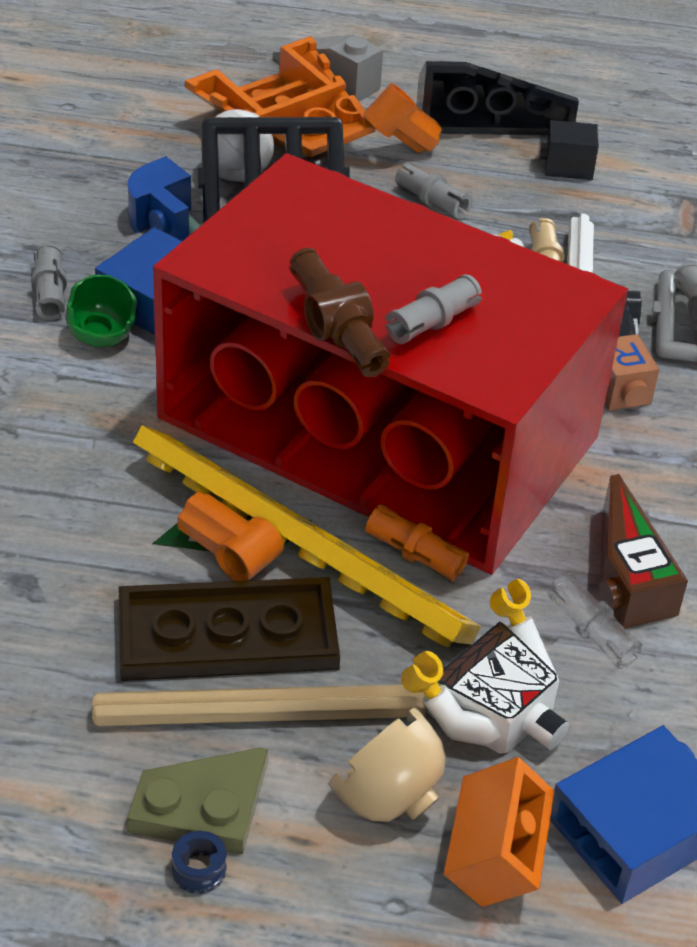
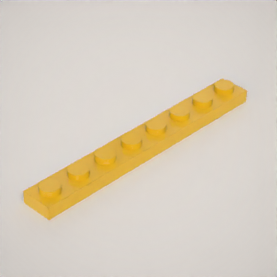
(317, 545)

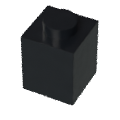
(569, 149)

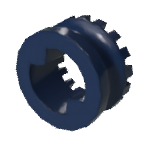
(203, 878)

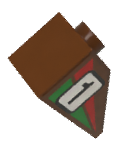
(636, 566)

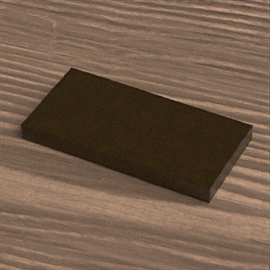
(227, 628)

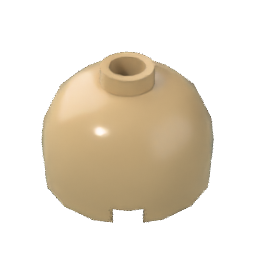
(394, 772)

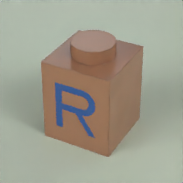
(632, 375)

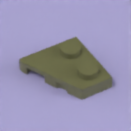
(200, 795)

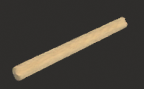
(254, 705)

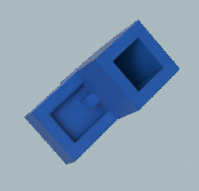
(160, 198)

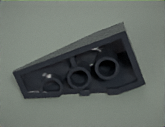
(488, 102)

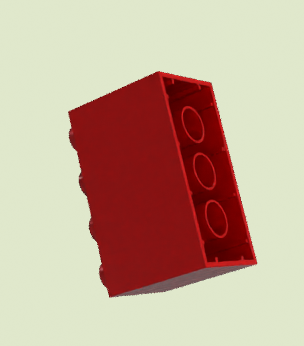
(466, 418)

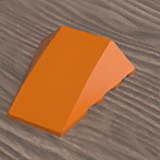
(299, 90)

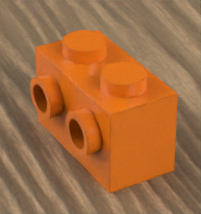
(500, 832)

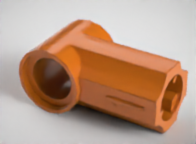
(399, 116)
(238, 544)

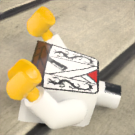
(497, 685)

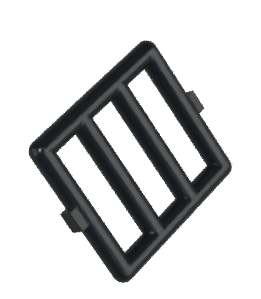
(251, 129)

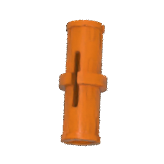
(417, 542)

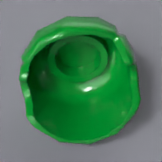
(100, 311)

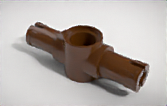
(339, 312)

